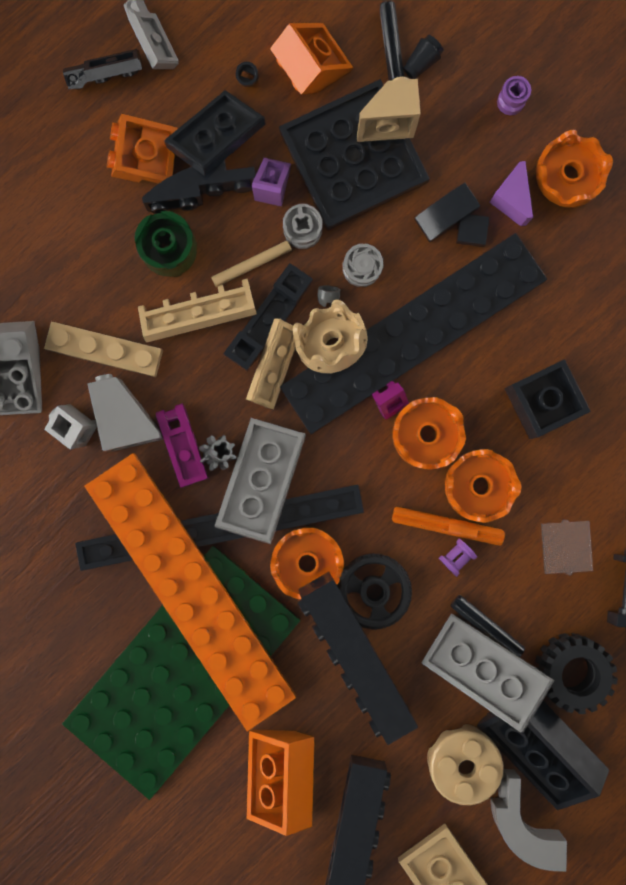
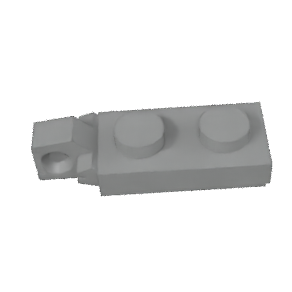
(151, 35)

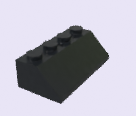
(549, 757)

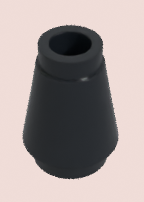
(423, 57)

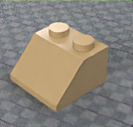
(391, 112)

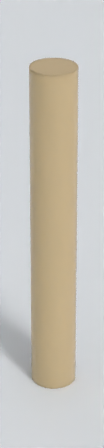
(251, 263)

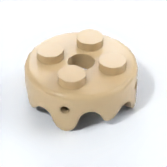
(328, 324)
(461, 745)

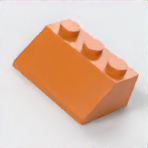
(280, 780)

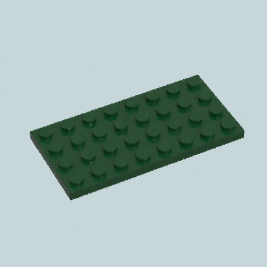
(159, 694)

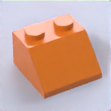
(310, 57)

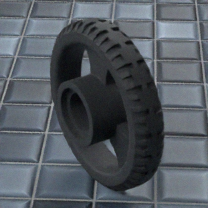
(393, 574)

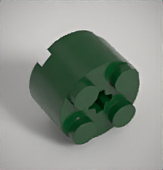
(161, 229)

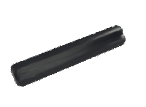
(391, 40)
(486, 625)

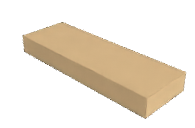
(272, 365)

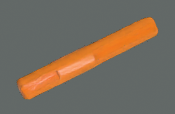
(448, 526)

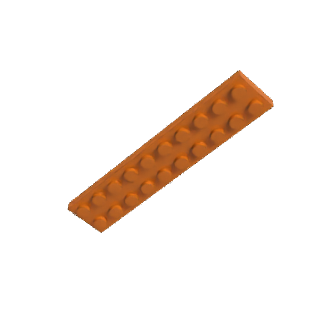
(190, 592)

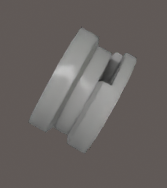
(302, 226)
(362, 265)

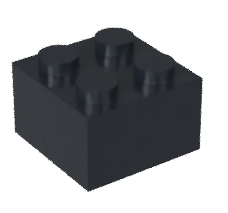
(547, 399)

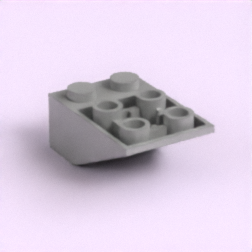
(19, 369)

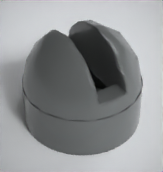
(327, 294)

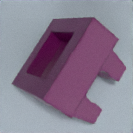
(391, 400)

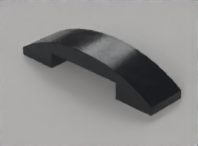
(278, 305)

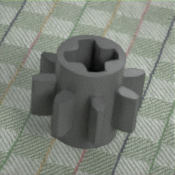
(224, 449)

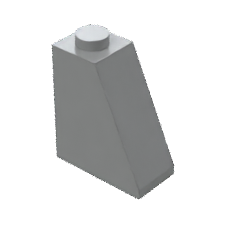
(120, 416)

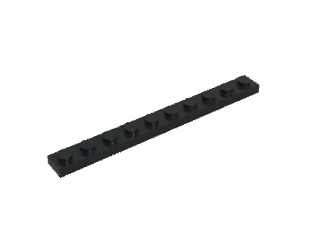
(202, 530)

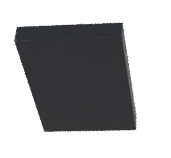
(215, 132)

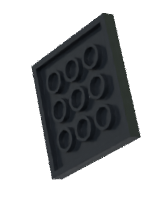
(347, 174)

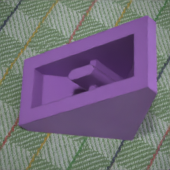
(271, 181)
(514, 196)

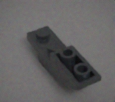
(186, 187)

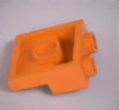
(140, 150)

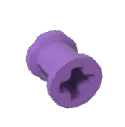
(461, 547)

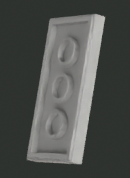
(260, 481)
(487, 672)

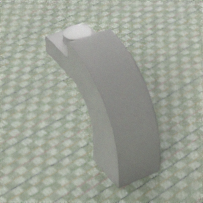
(537, 847)

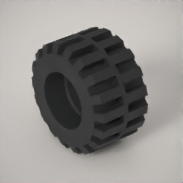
(598, 678)

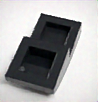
(447, 212)

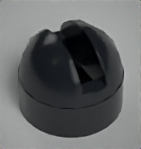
(250, 69)

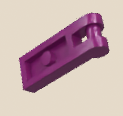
(182, 446)

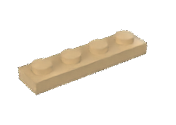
(103, 349)

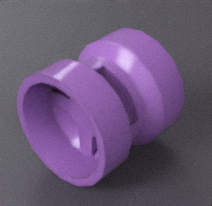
(508, 100)

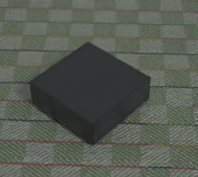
(473, 231)

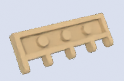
(197, 312)

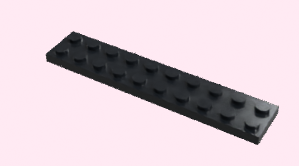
(418, 331)

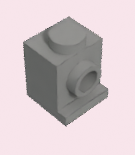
(70, 426)

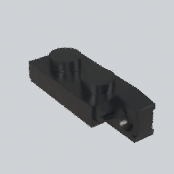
(103, 68)

